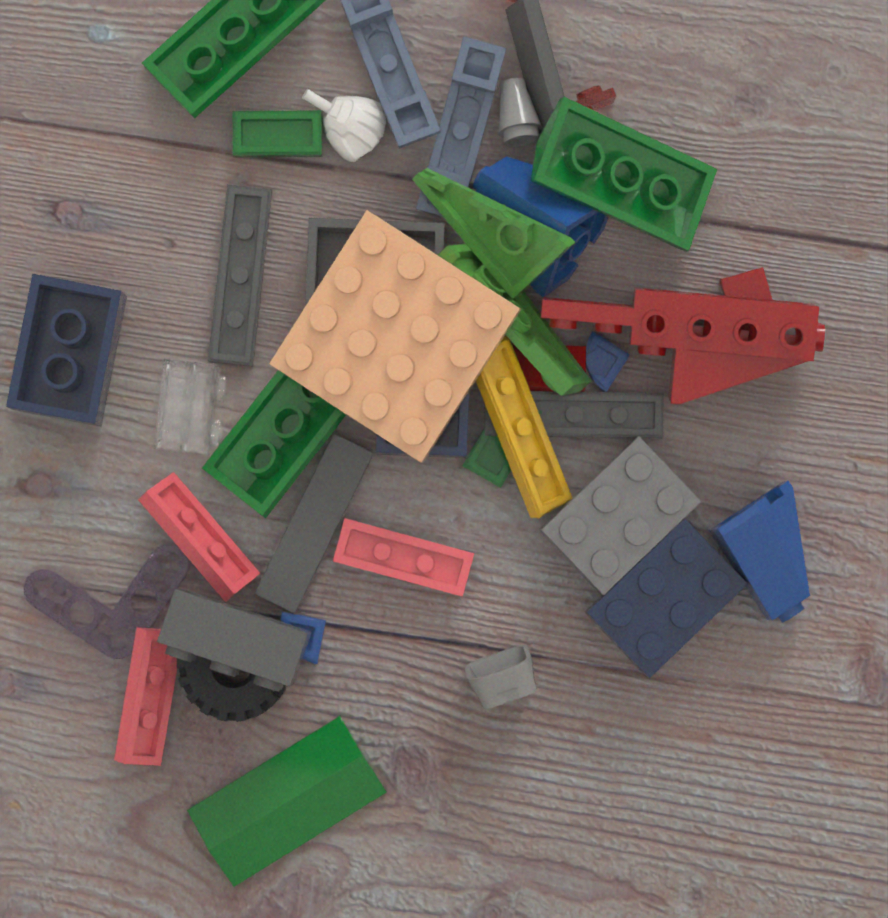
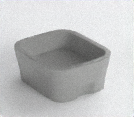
(502, 676)

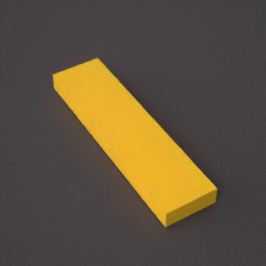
(522, 432)

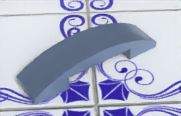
(391, 70)
(465, 114)

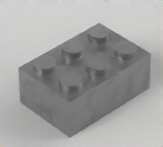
(620, 516)

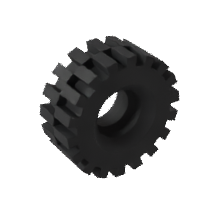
(223, 698)

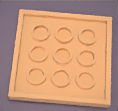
(395, 336)

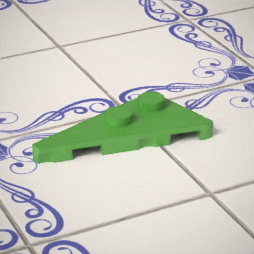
(504, 240)

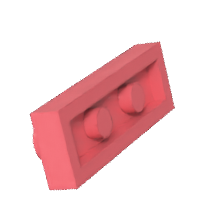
(199, 536)
(403, 557)
(146, 701)

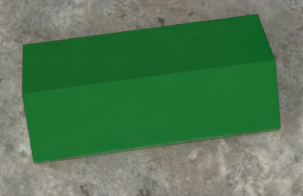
(222, 46)
(622, 173)
(273, 443)
(286, 801)

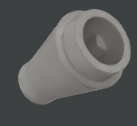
(517, 115)

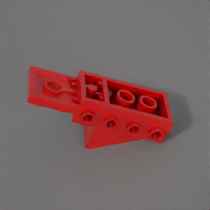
(707, 355)

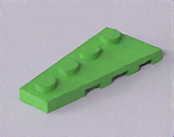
(528, 331)

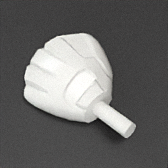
(350, 123)

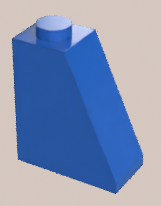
(511, 185)
(768, 552)

